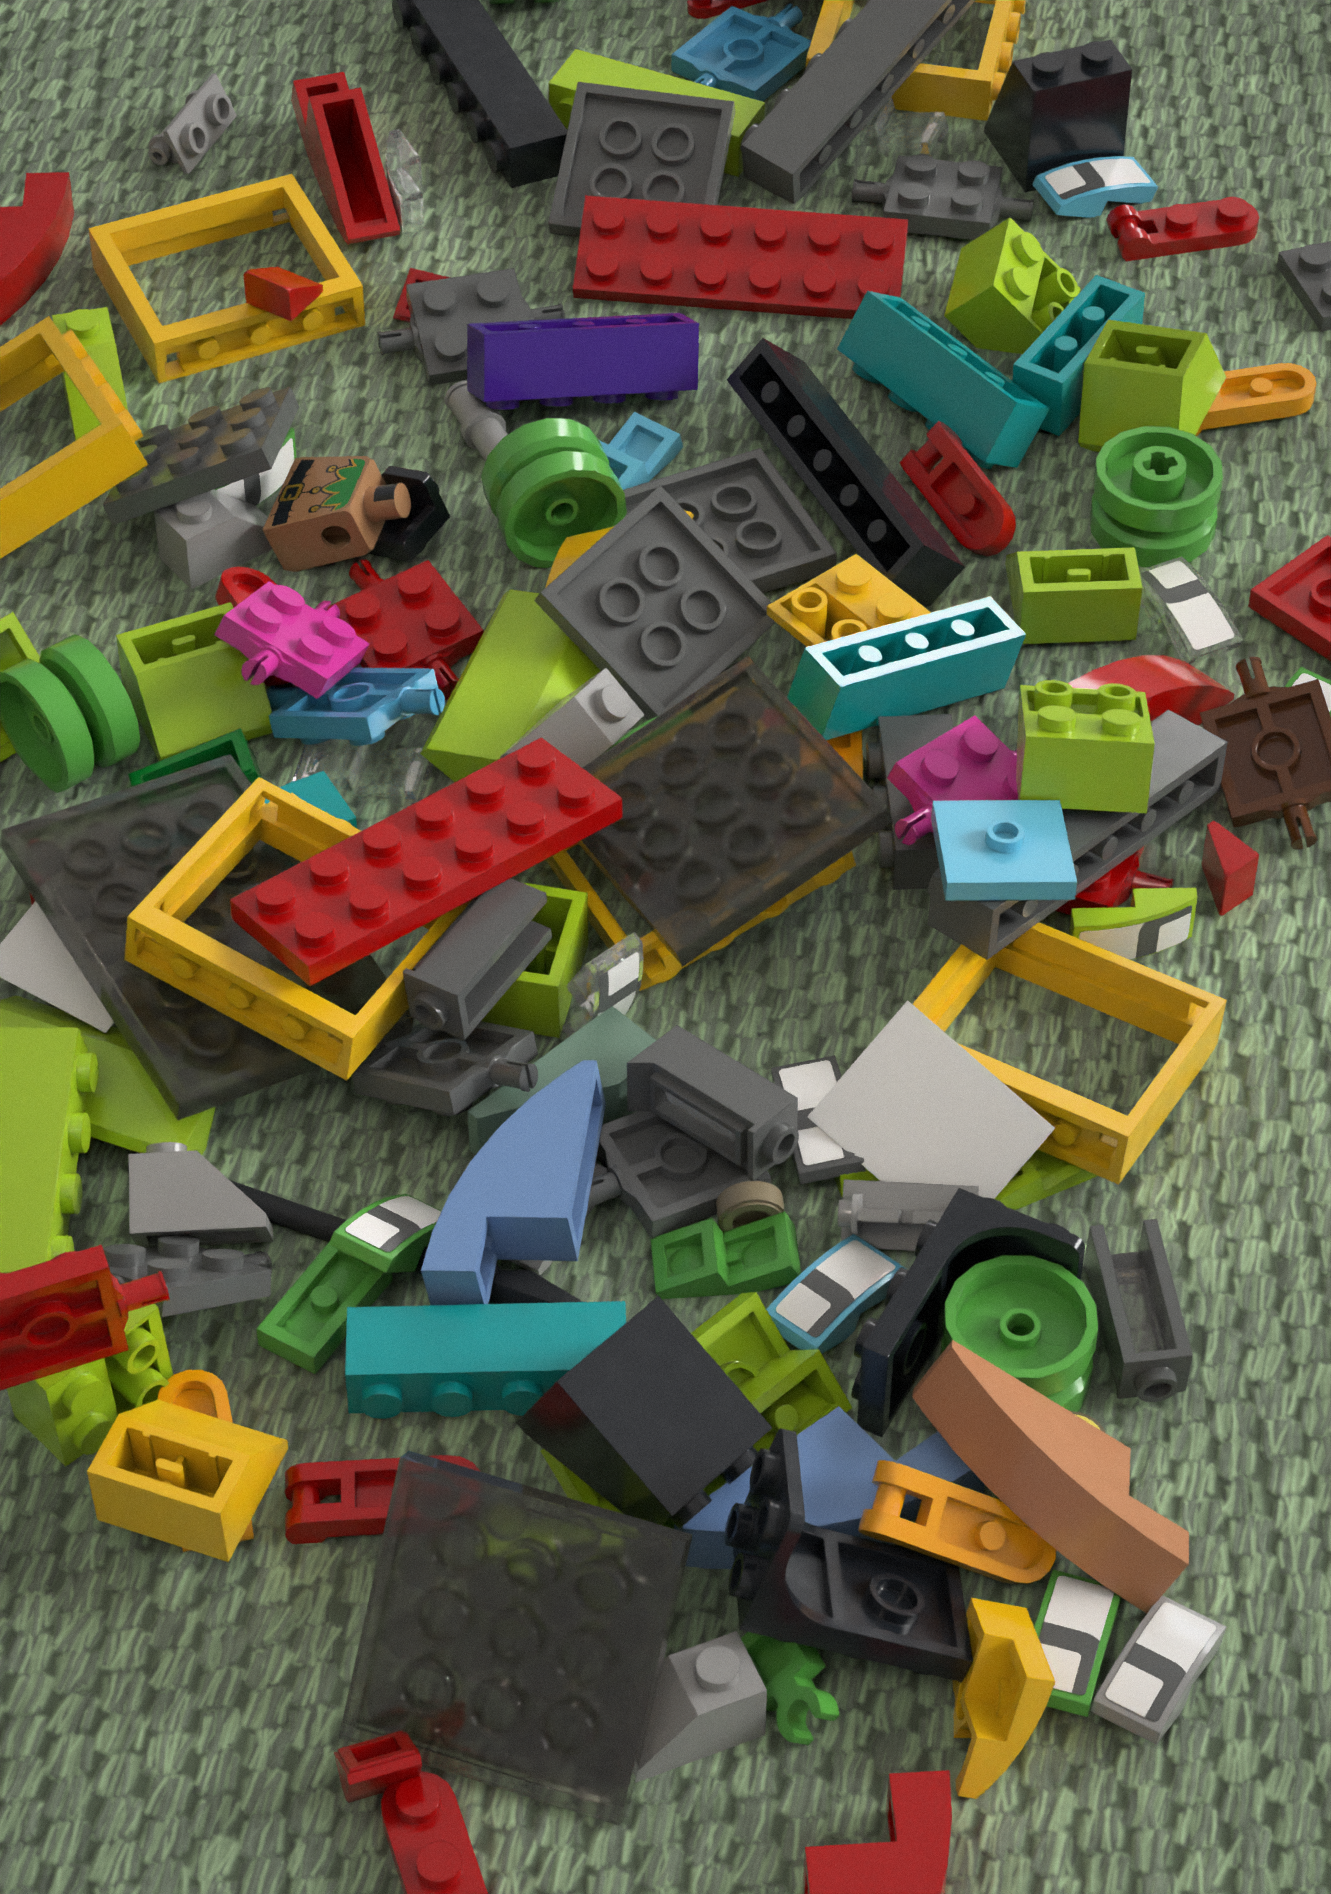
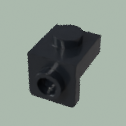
(408, 536)

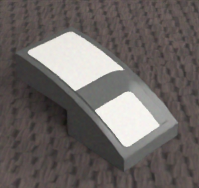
(816, 1153)

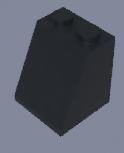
(1061, 109)
(648, 1420)

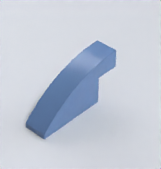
(520, 1191)
(836, 1485)

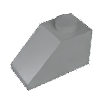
(209, 535)
(586, 720)
(186, 1195)
(703, 1705)

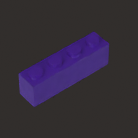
(582, 358)

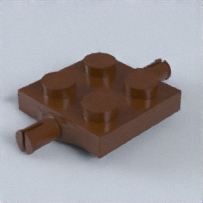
(1274, 752)

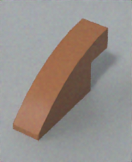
(1054, 1474)

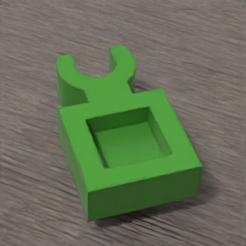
(788, 1677)

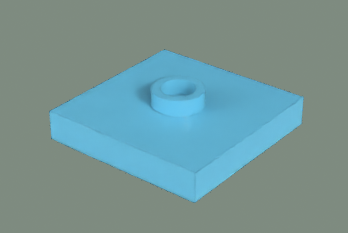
(1003, 850)

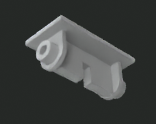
(195, 127)
(892, 1212)

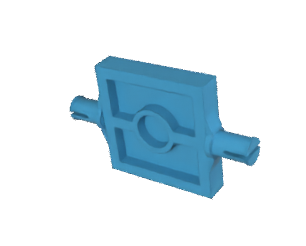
(745, 52)
(356, 706)

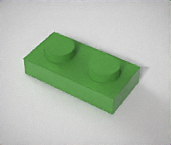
(313, 1312)

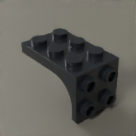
(912, 1322)
(836, 1586)

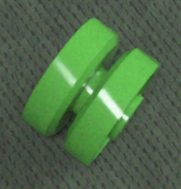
(550, 485)
(1156, 494)
(67, 713)
(1027, 1322)

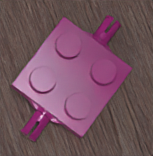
(291, 639)
(953, 767)

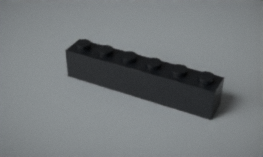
(486, 86)
(844, 472)

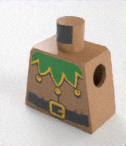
(331, 511)

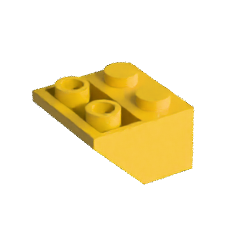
(843, 603)
(183, 1476)

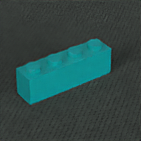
(941, 380)
(906, 667)
(467, 1354)

